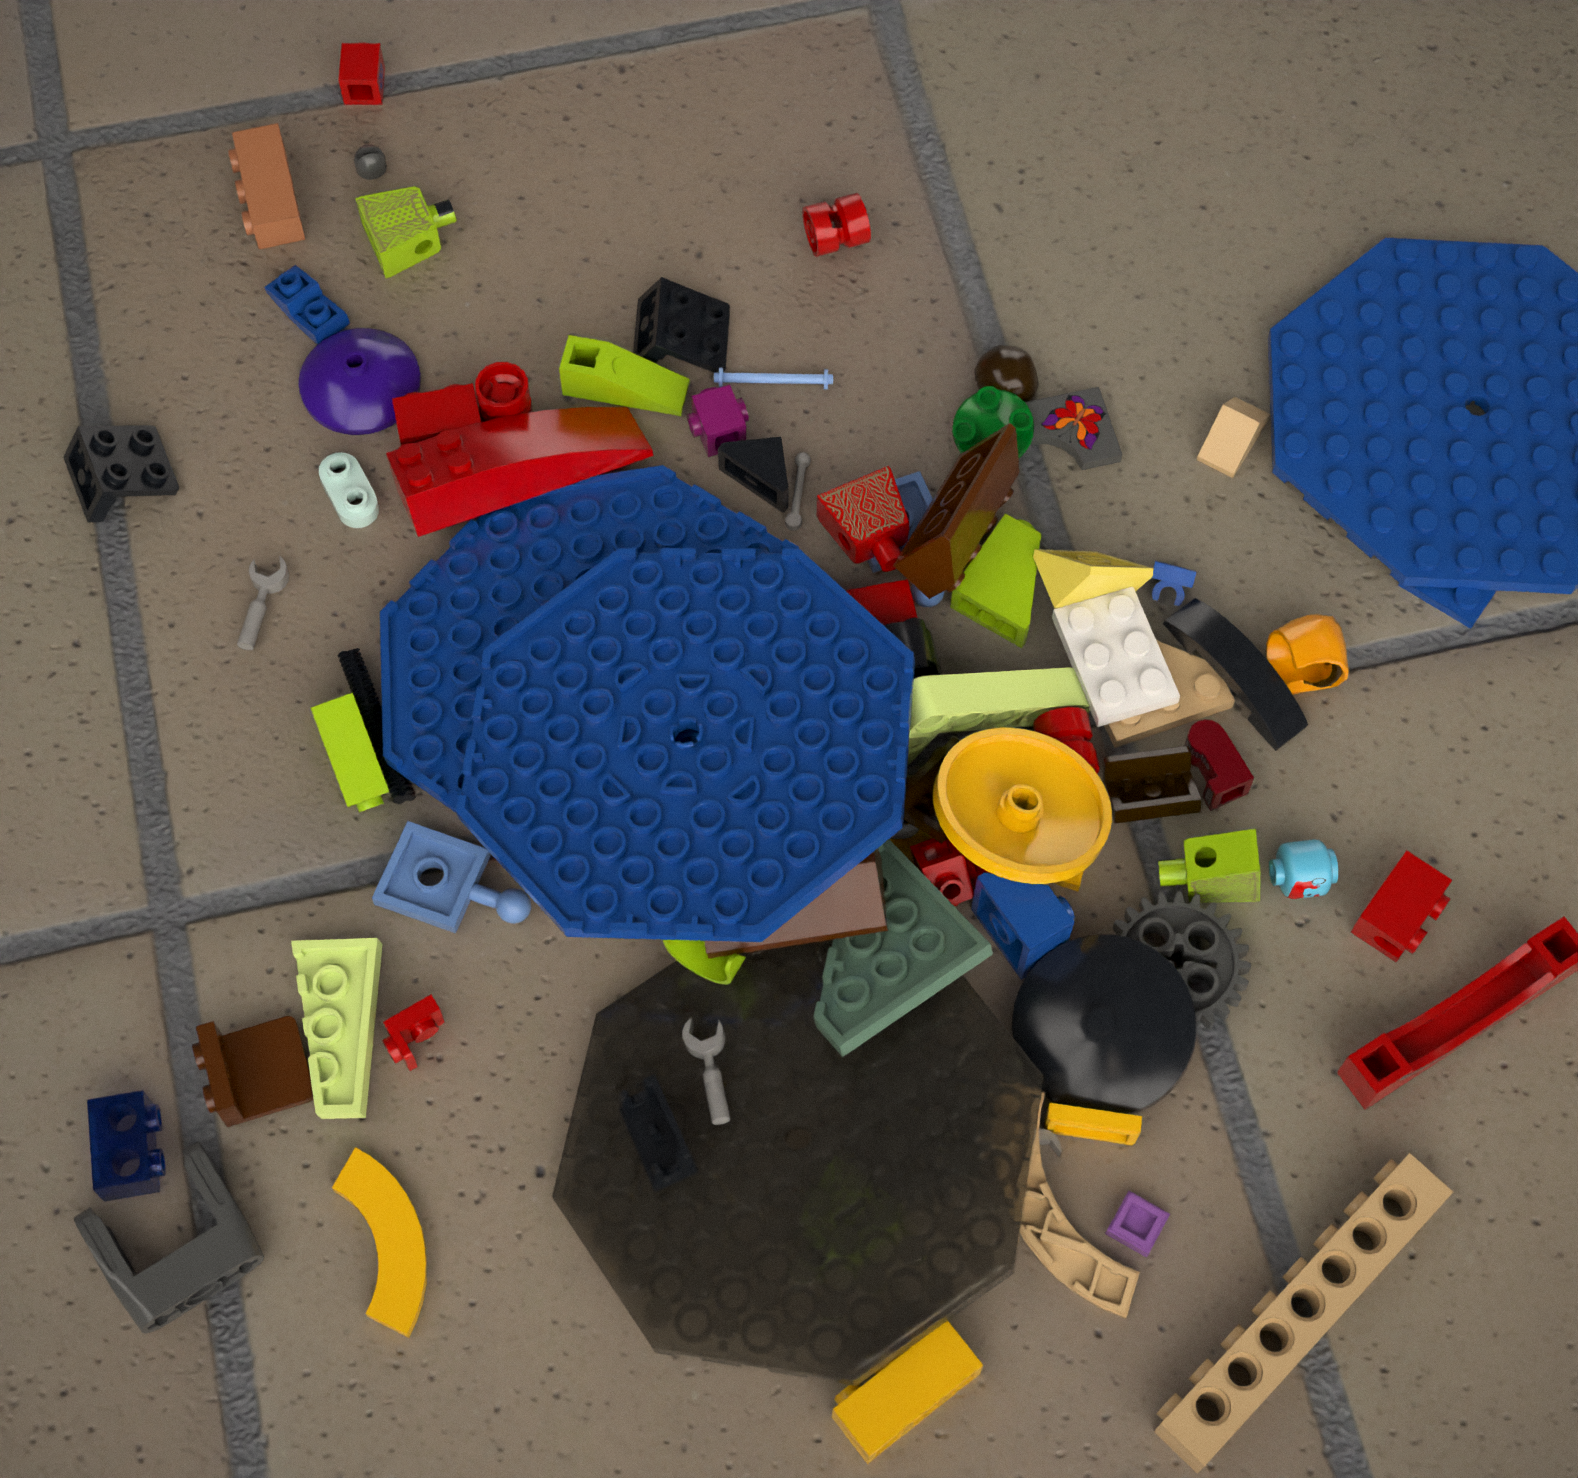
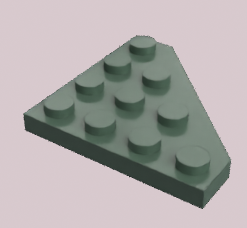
(890, 972)

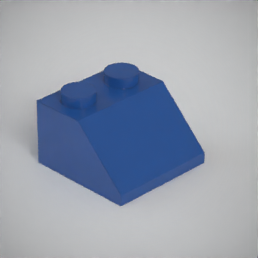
(1022, 919)

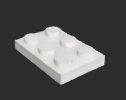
(1115, 656)

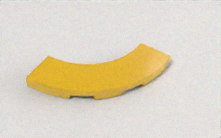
(397, 1238)

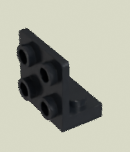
(682, 325)
(117, 463)

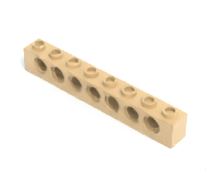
(1418, 1195)

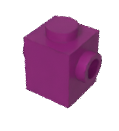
(717, 418)

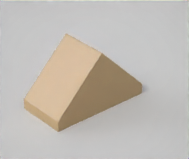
(1232, 436)

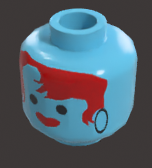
(1304, 869)

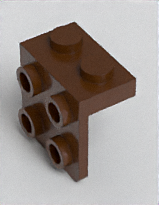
(253, 1069)

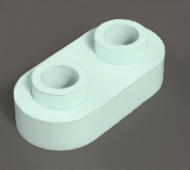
(347, 487)

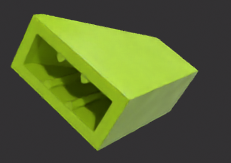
(1001, 581)
(350, 752)

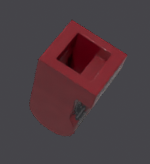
(1219, 764)

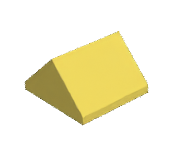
(1086, 575)

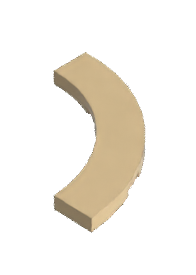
(1066, 1252)

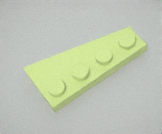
(339, 1008)

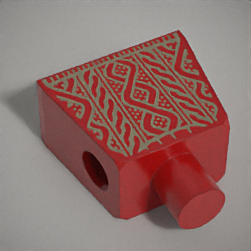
(866, 518)

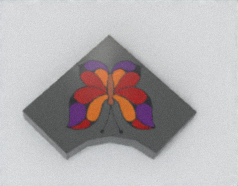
(1078, 426)

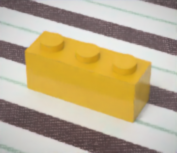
(905, 1391)

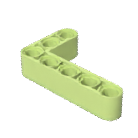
(988, 701)

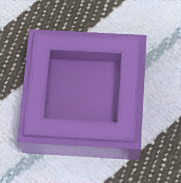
(1137, 1224)

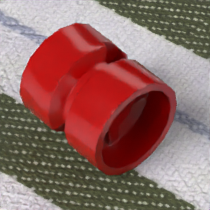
(850, 224)
(502, 391)
(1071, 728)

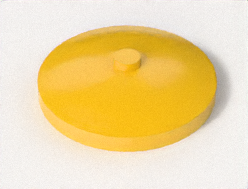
(1022, 805)

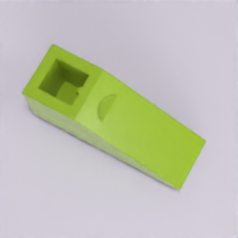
(618, 377)

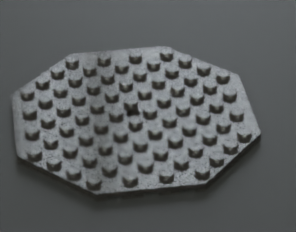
(820, 1250)

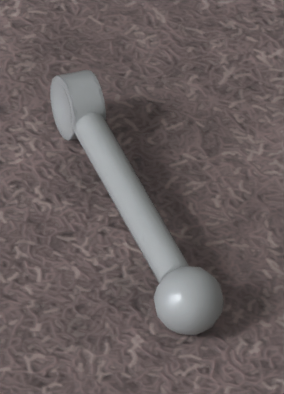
(793, 520)

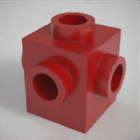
(945, 869)

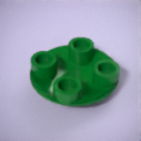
(987, 413)

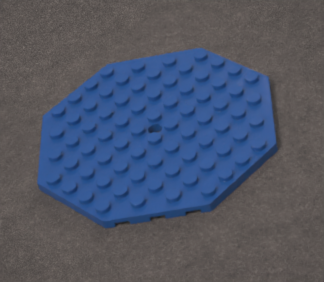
(1378, 426)
(503, 573)
(706, 839)

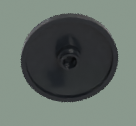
(1106, 1024)

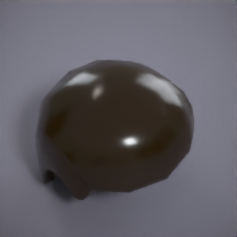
(1008, 370)

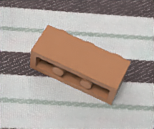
(266, 186)

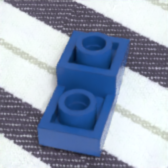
(306, 305)

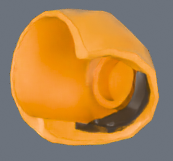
(1309, 653)

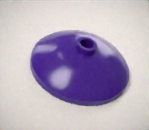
(360, 397)

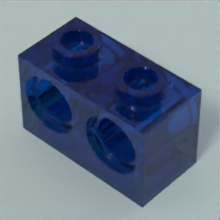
(113, 1148)

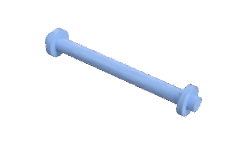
(774, 378)

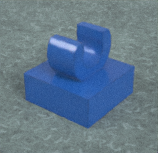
(1173, 577)

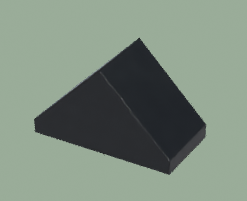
(758, 467)

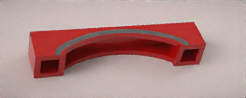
(1438, 1032)

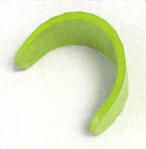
(694, 957)

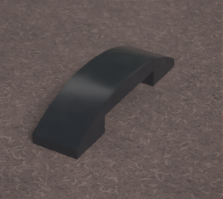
(1242, 668)

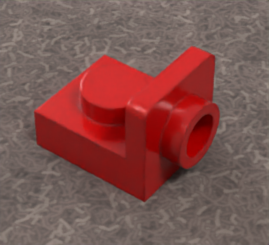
(411, 1024)

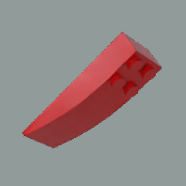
(510, 461)

